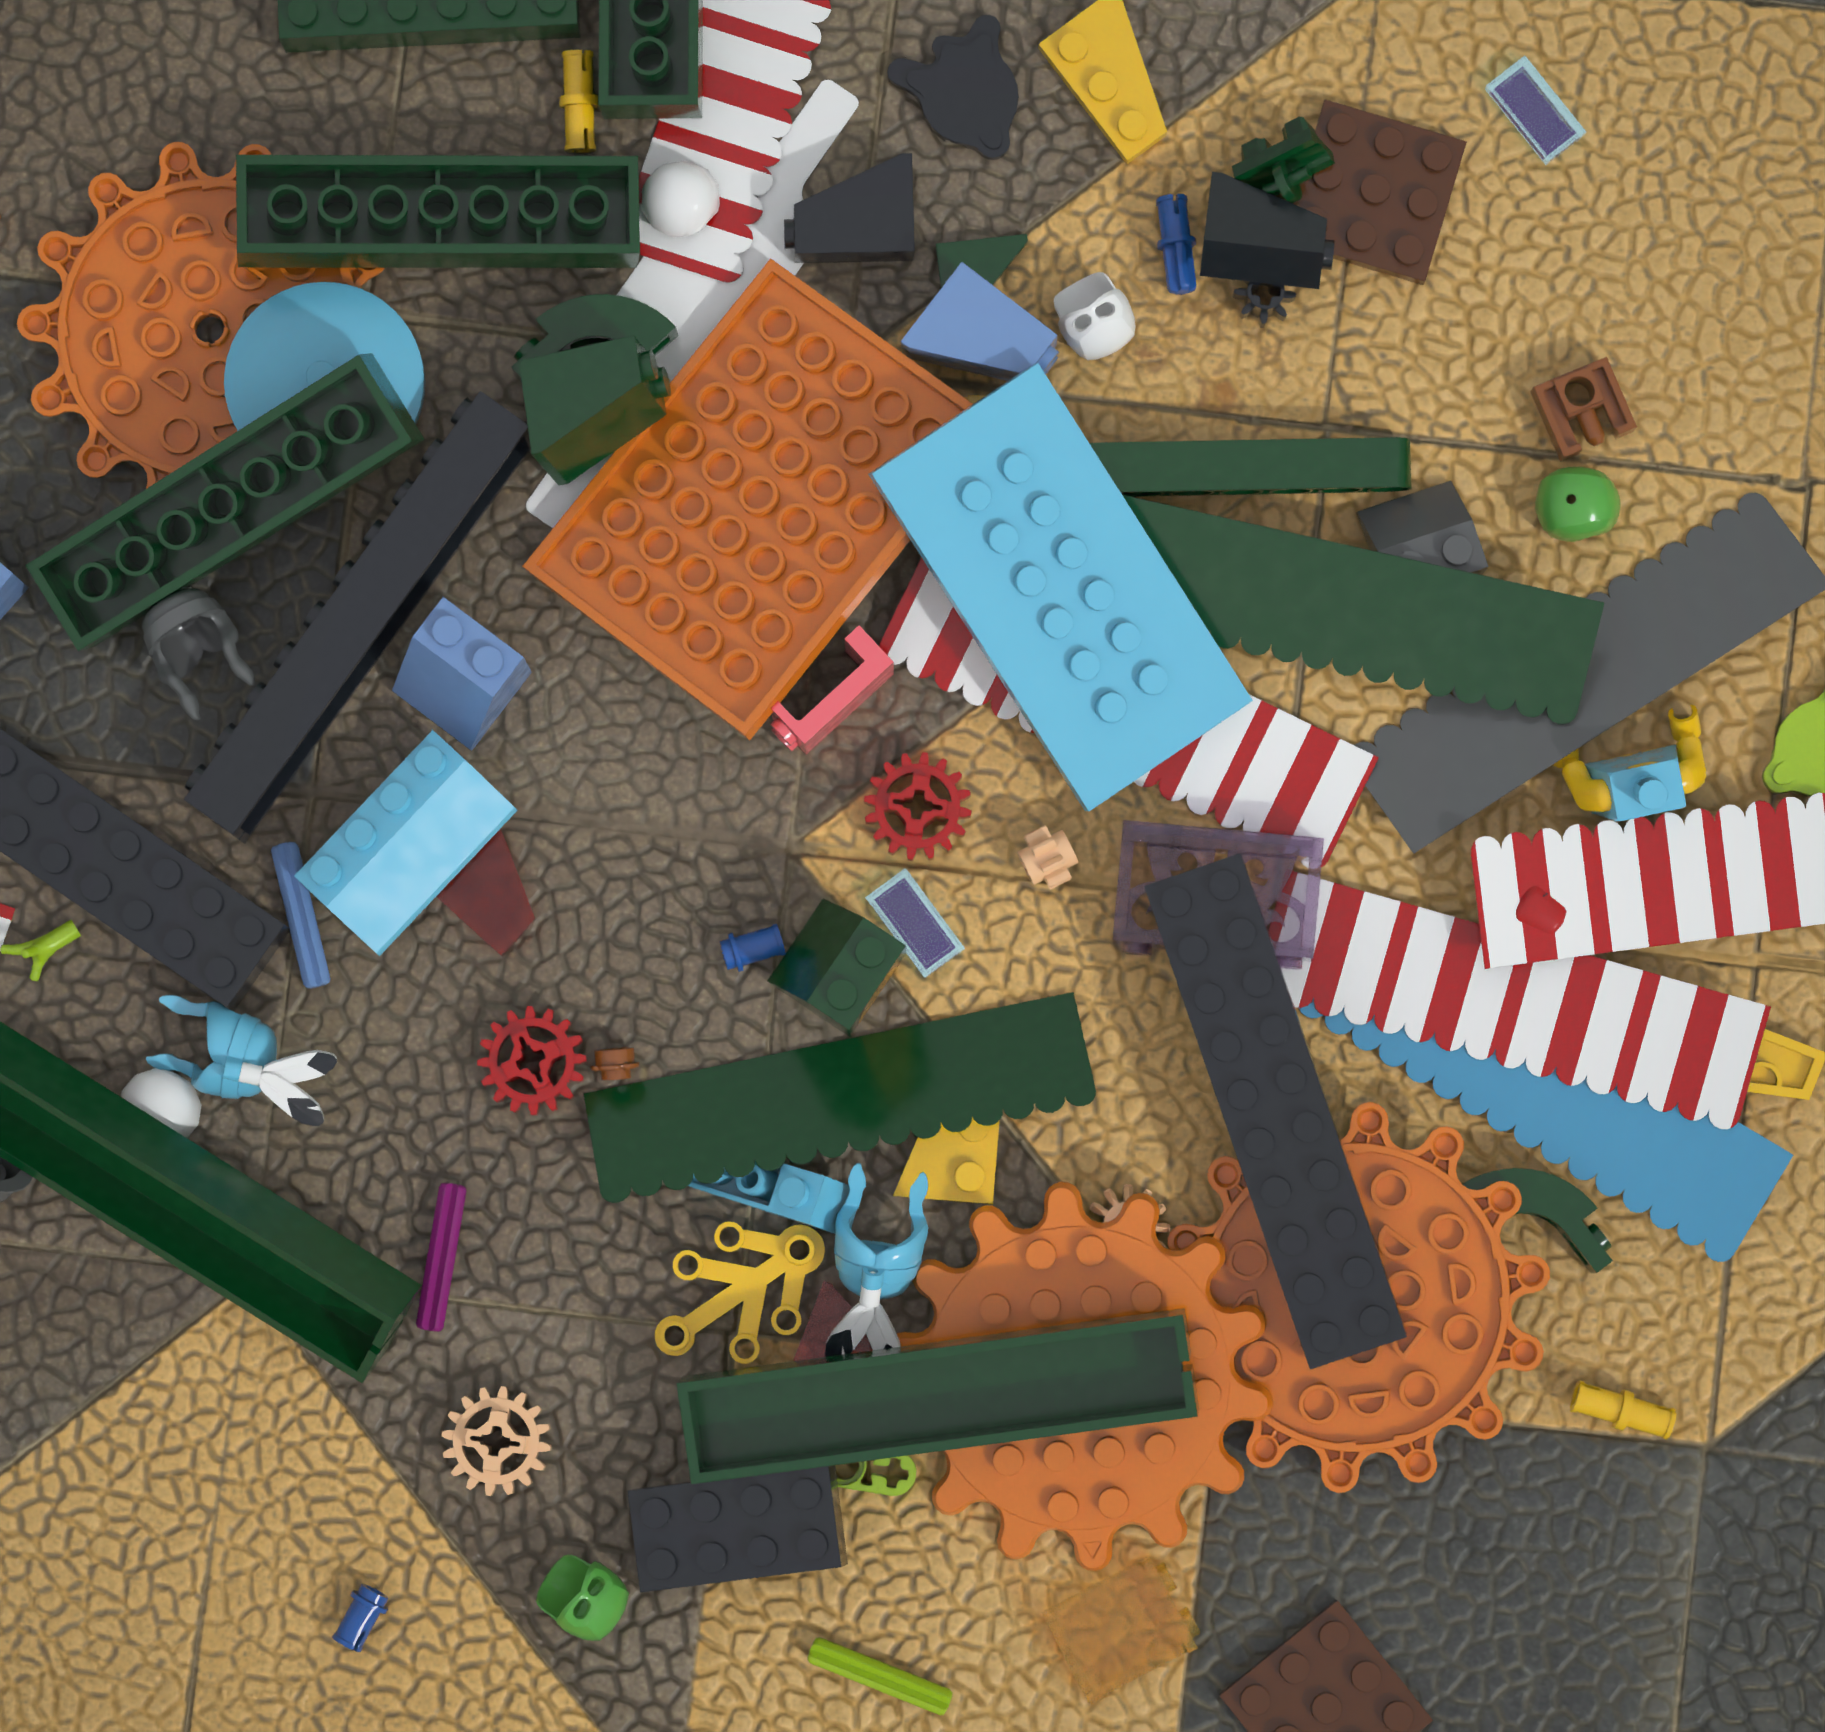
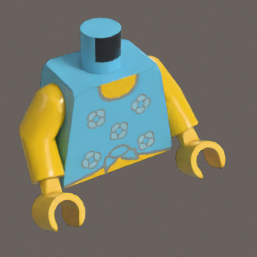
(1643, 780)

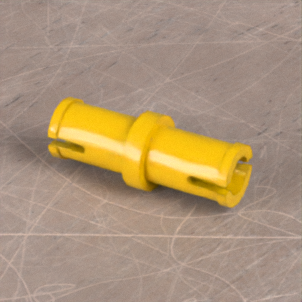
(578, 101)
(1623, 1410)

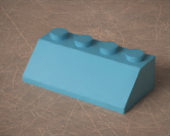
(405, 843)

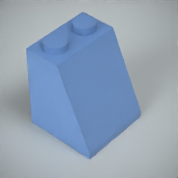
(979, 331)
(459, 674)

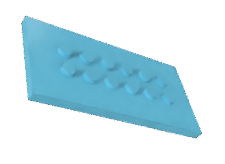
(1060, 587)

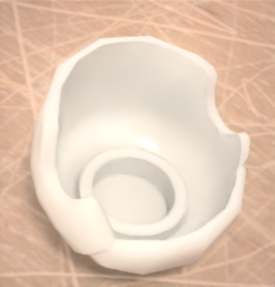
(680, 198)
(165, 1098)

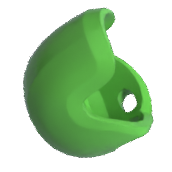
(1592, 512)
(583, 1597)

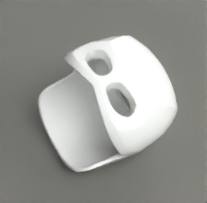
(1094, 317)

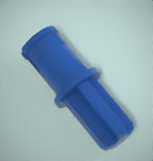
(1176, 243)

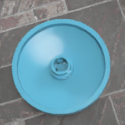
(308, 335)

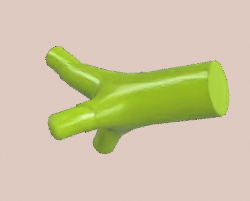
(43, 947)

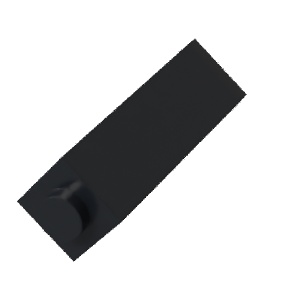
(858, 218)
(1262, 237)

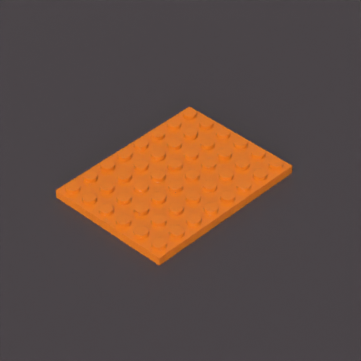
(749, 511)

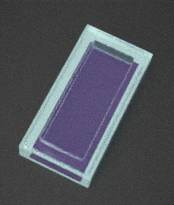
(1535, 110)
(915, 923)

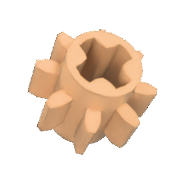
(1047, 857)

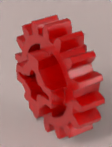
(941, 809)
(510, 1070)

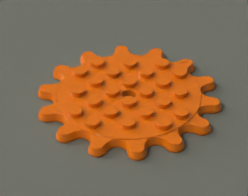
(135, 311)
(1077, 1273)
(1450, 1288)

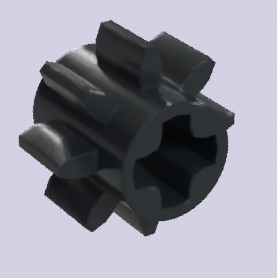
(1263, 312)

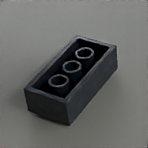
(737, 1528)

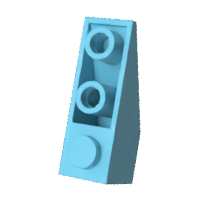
(785, 1193)

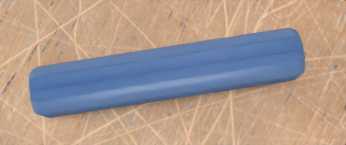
(300, 916)

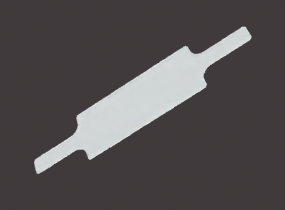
(700, 302)

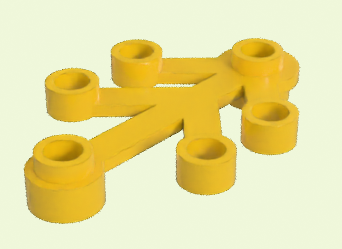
(747, 1285)

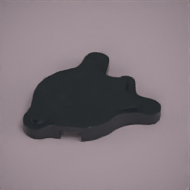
(966, 90)

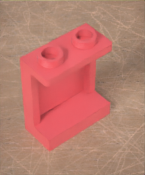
(873, 671)

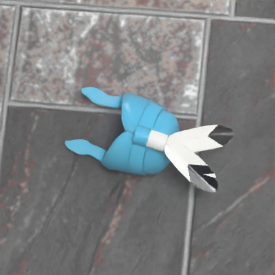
(246, 1061)
(874, 1269)

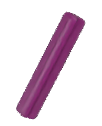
(441, 1257)

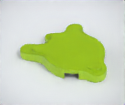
(1799, 752)

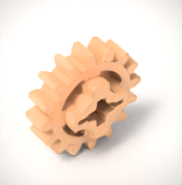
(492, 1464)

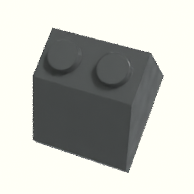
(1426, 528)

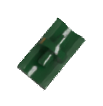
(1286, 164)

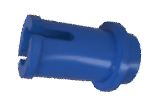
(752, 947)
(360, 1617)

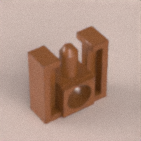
(1557, 410)

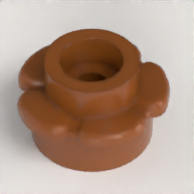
(615, 1063)

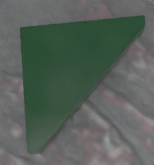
(985, 256)

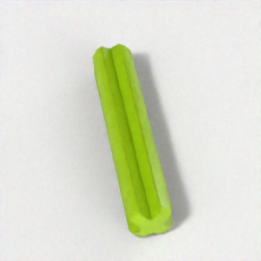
(879, 1676)

